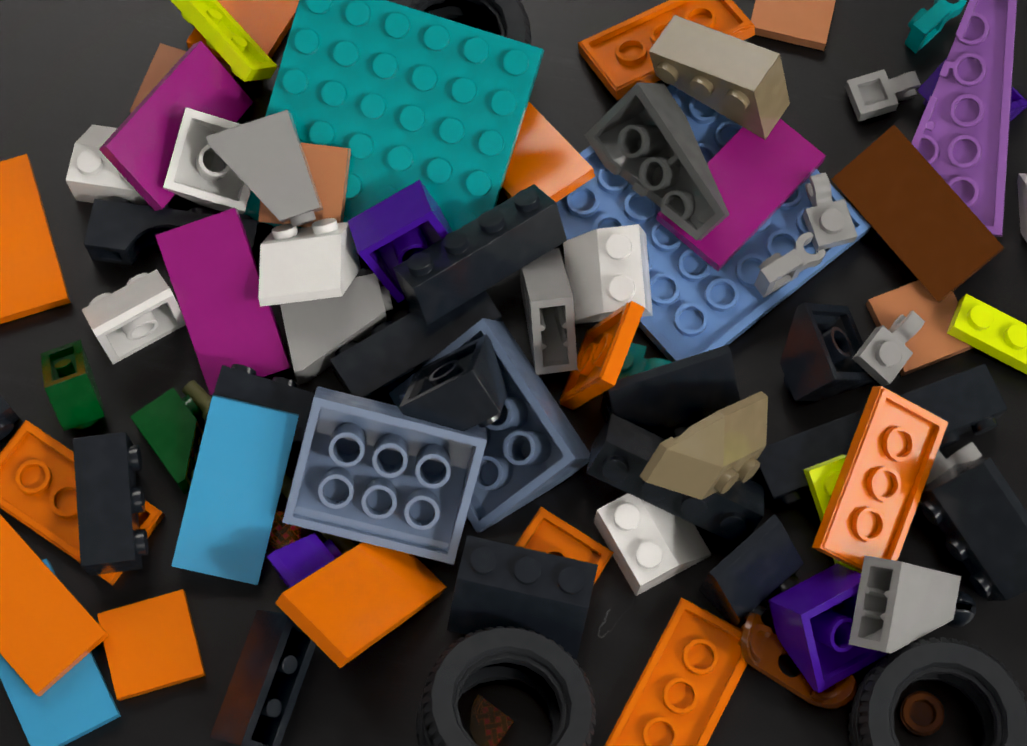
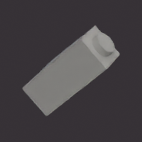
(272, 165)
(549, 314)
(324, 325)
(900, 603)

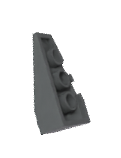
(657, 153)

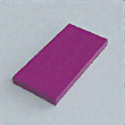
(147, 137)
(754, 183)
(219, 296)

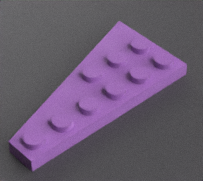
(969, 111)

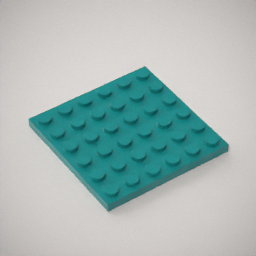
(407, 99)

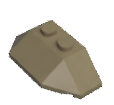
(712, 451)

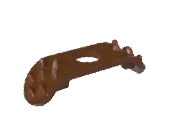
(762, 651)

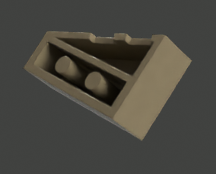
(723, 73)

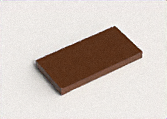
(917, 213)

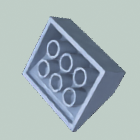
(528, 445)
(384, 476)

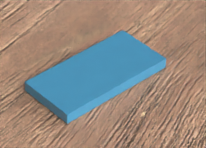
(235, 490)
(67, 709)

